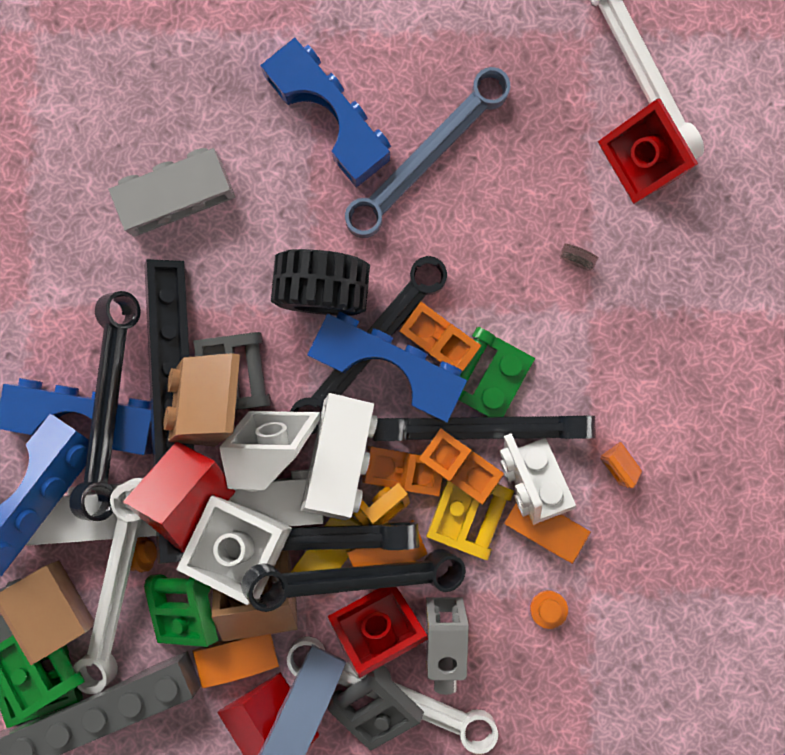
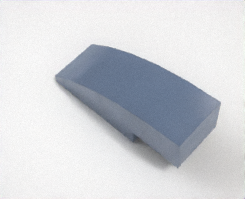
(304, 704)

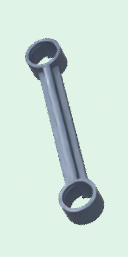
(429, 151)

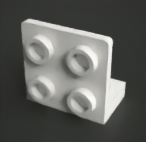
(537, 478)

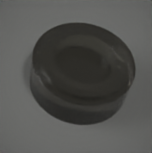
(578, 257)

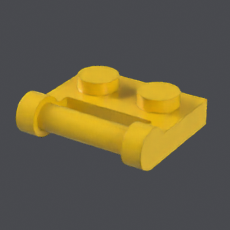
(456, 513)

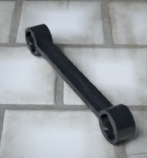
(388, 323)
(105, 405)
(487, 427)
(384, 536)
(352, 579)

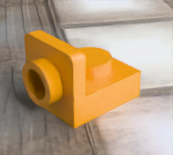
(385, 506)

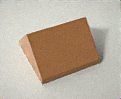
(44, 611)

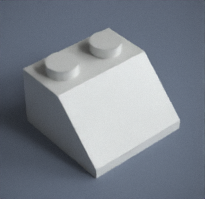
(264, 447)
(230, 543)

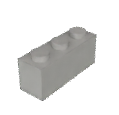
(171, 191)

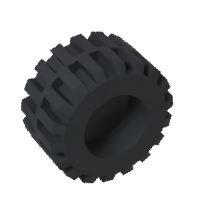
(320, 282)

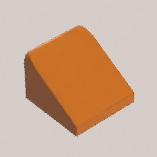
(622, 465)

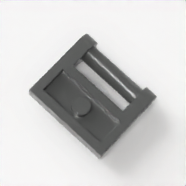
(227, 345)
(380, 719)

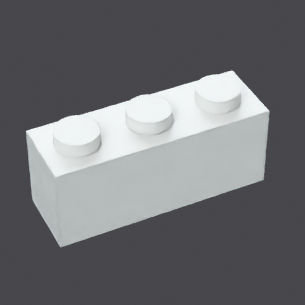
(339, 457)

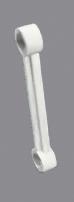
(645, 68)
(112, 593)
(434, 711)

